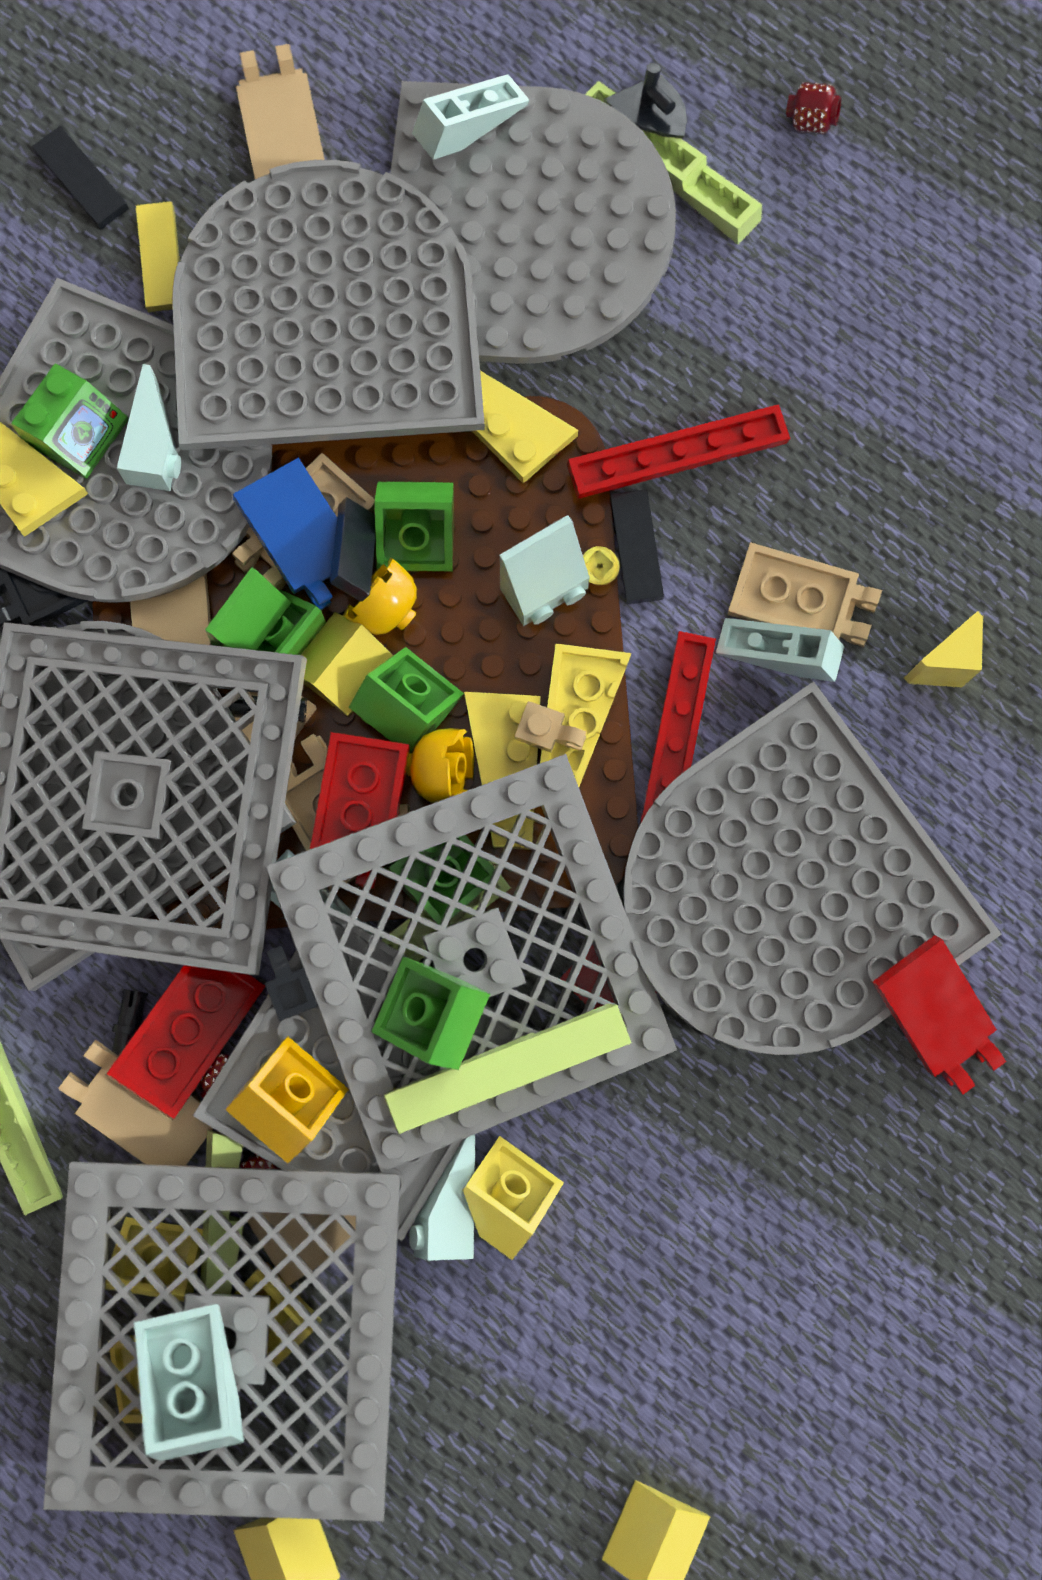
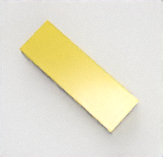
(158, 253)

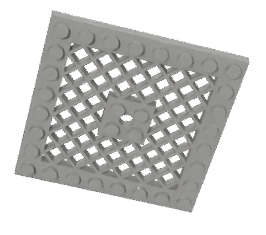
(594, 891)
(244, 912)
(194, 1489)

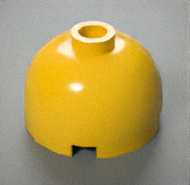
(389, 601)
(441, 764)

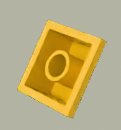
(287, 1100)

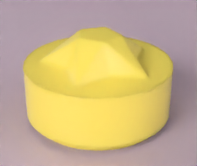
(601, 565)

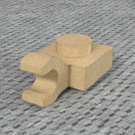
(544, 727)

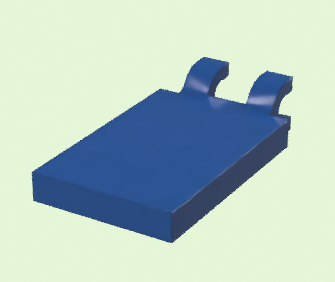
(293, 527)

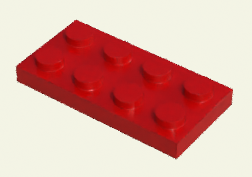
(184, 1035)

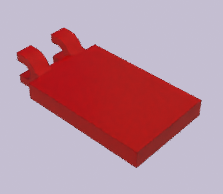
(358, 788)
(939, 1012)

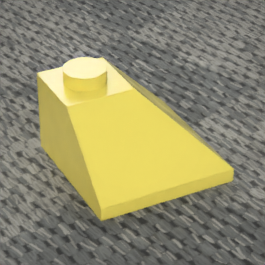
(509, 1197)

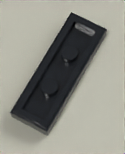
(80, 177)
(636, 547)
(353, 550)

